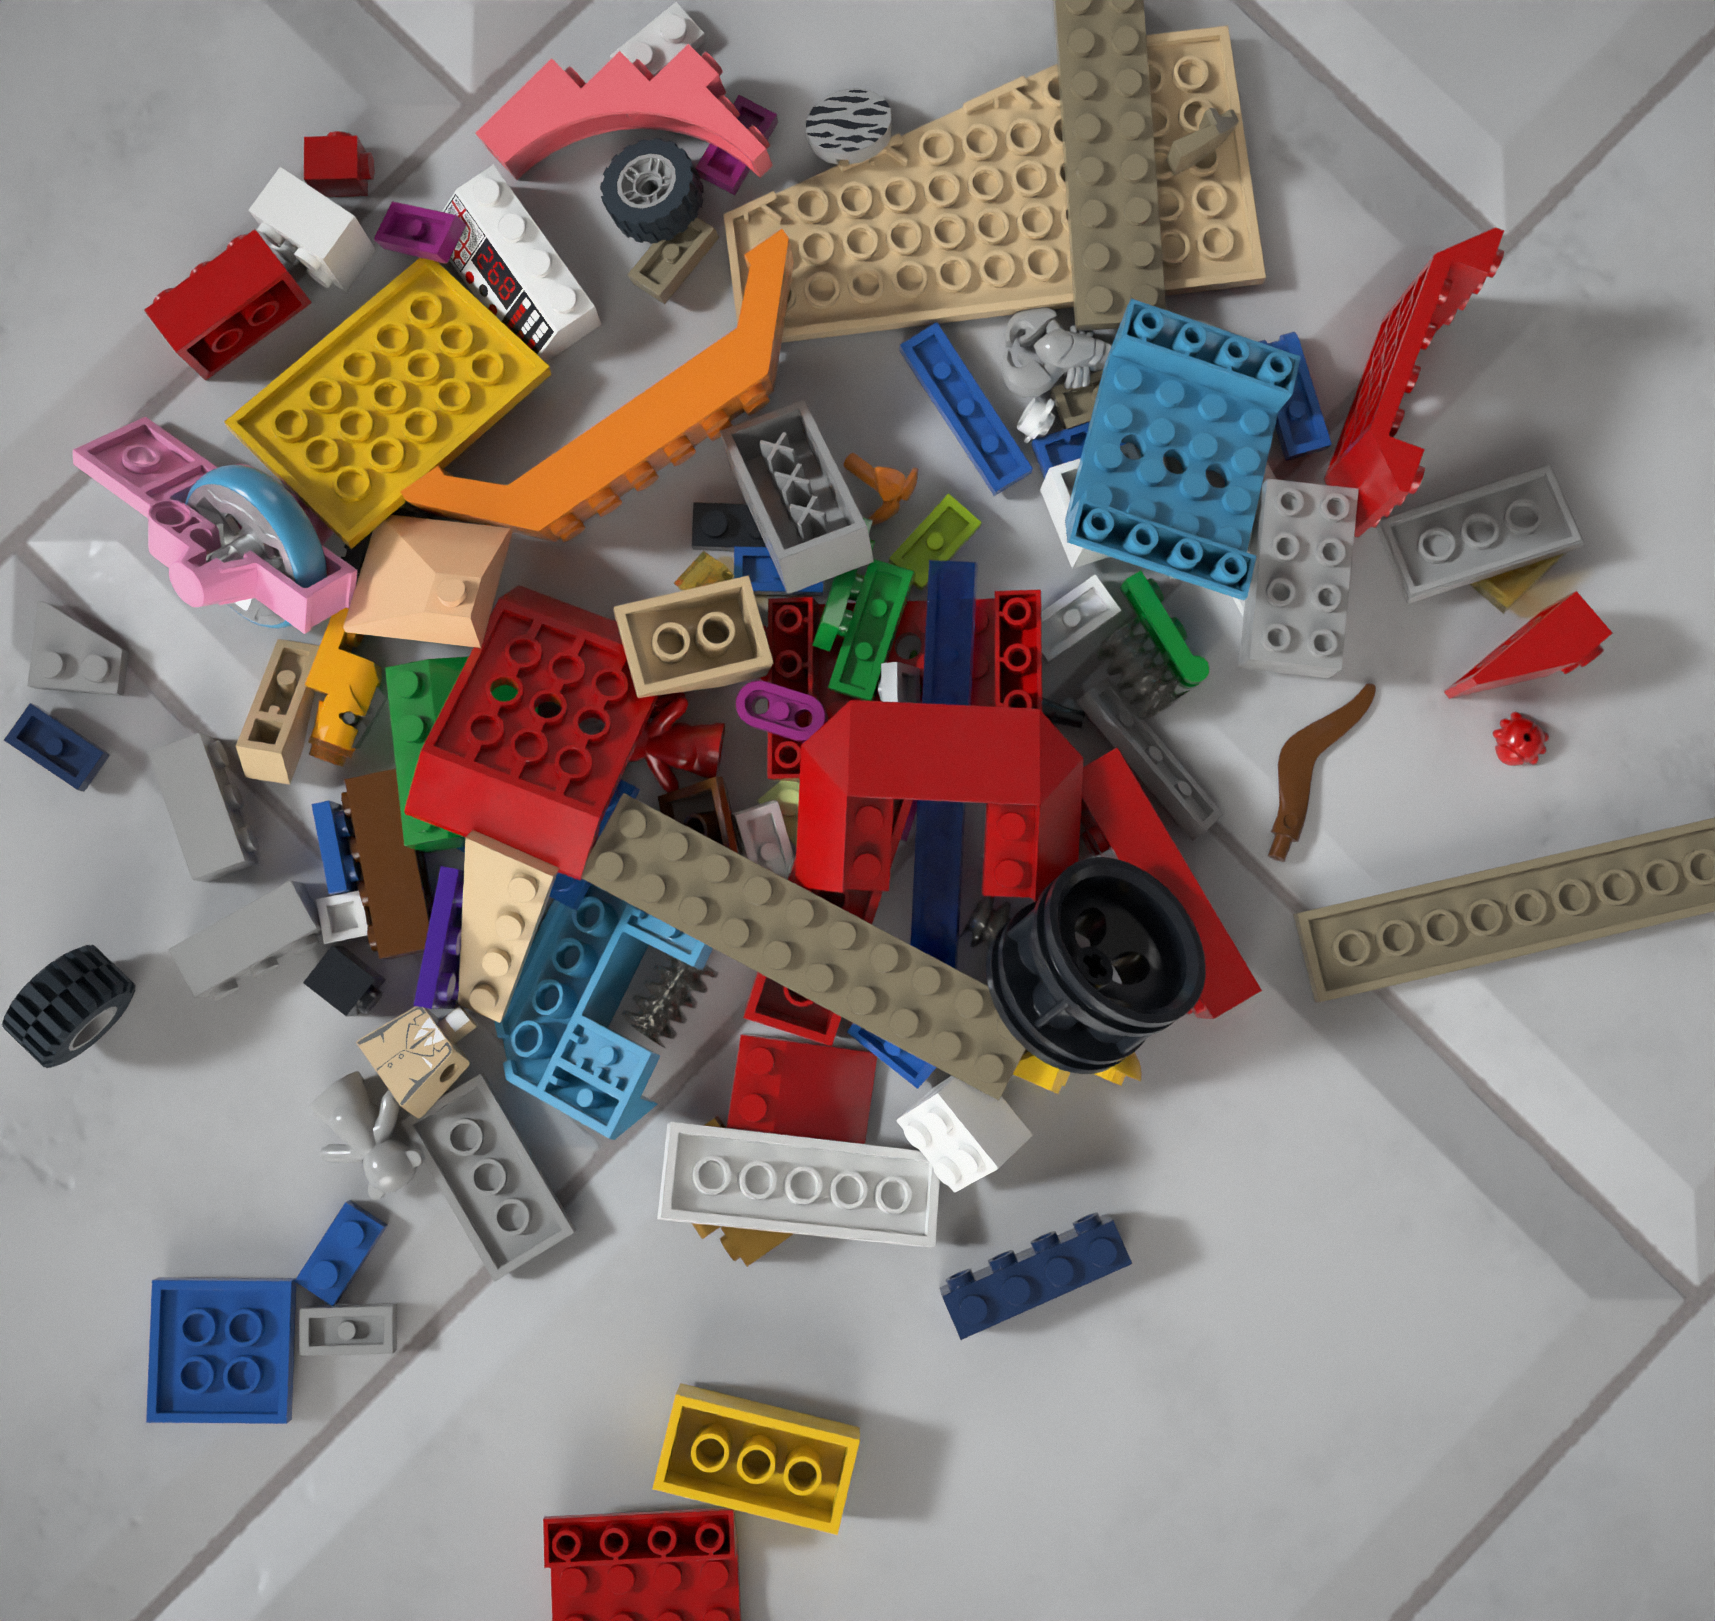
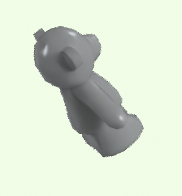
(367, 1133)

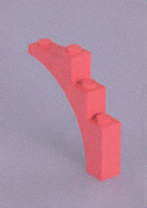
(562, 109)

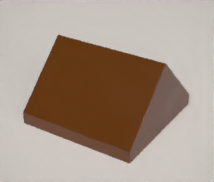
(704, 809)

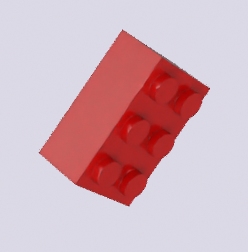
(227, 305)

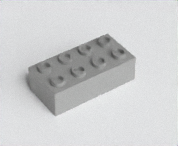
(797, 496)
(1299, 579)

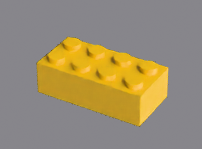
(757, 1458)

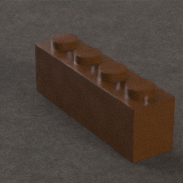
(394, 875)

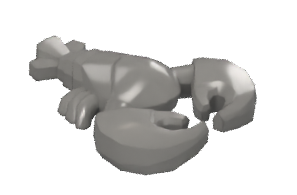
(1062, 352)

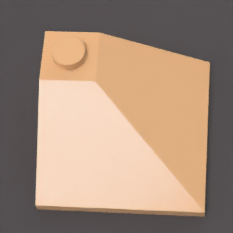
(429, 581)

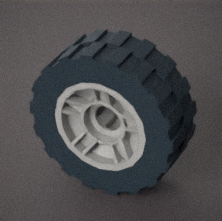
(638, 173)

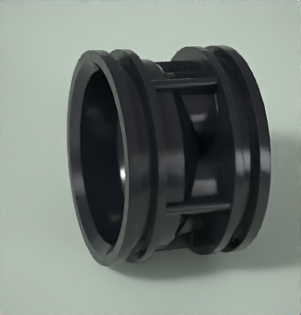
(1063, 996)

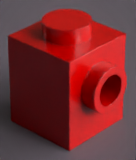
(337, 165)

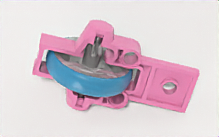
(223, 529)

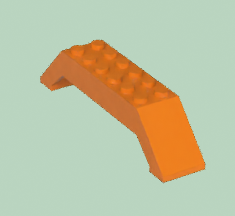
(642, 434)

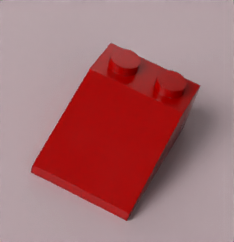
(1552, 641)
(802, 1089)

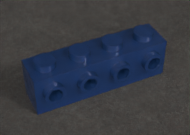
(1034, 1275)

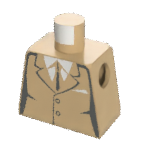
(419, 1055)

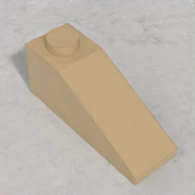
(279, 715)

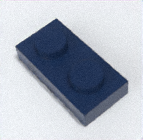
(57, 747)

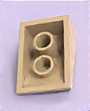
(694, 639)

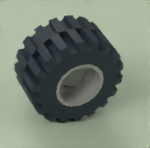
(68, 1006)

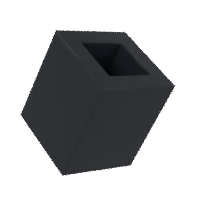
(345, 982)

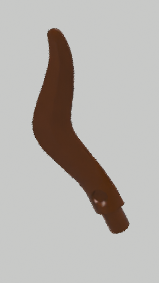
(1297, 765)

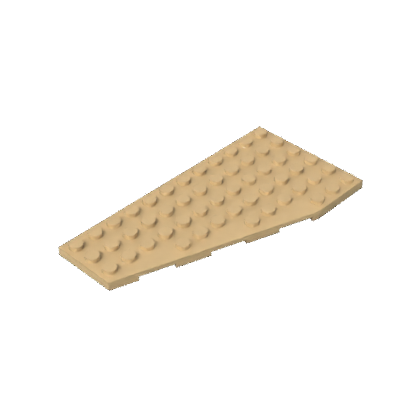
(976, 208)

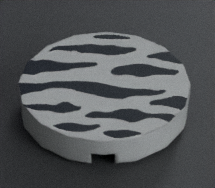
(849, 126)

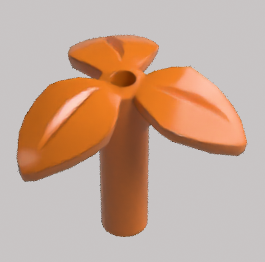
(887, 482)

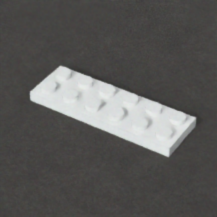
(798, 1185)

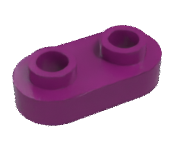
(783, 710)

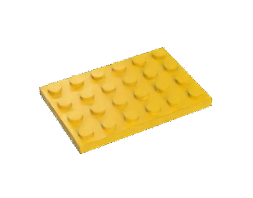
(387, 399)

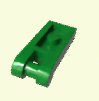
(1166, 632)

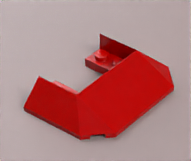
(937, 754)

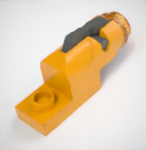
(351, 693)

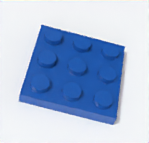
(221, 1350)

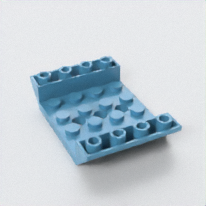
(1189, 397)

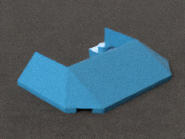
(566, 1000)

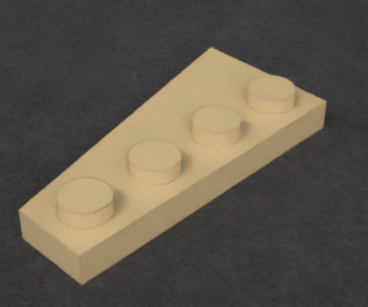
(500, 917)

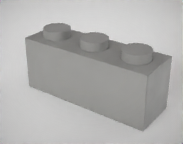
(204, 807)
(248, 941)

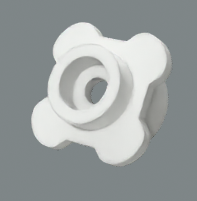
(1036, 419)

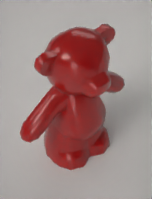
(679, 745)

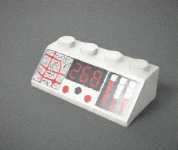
(516, 268)

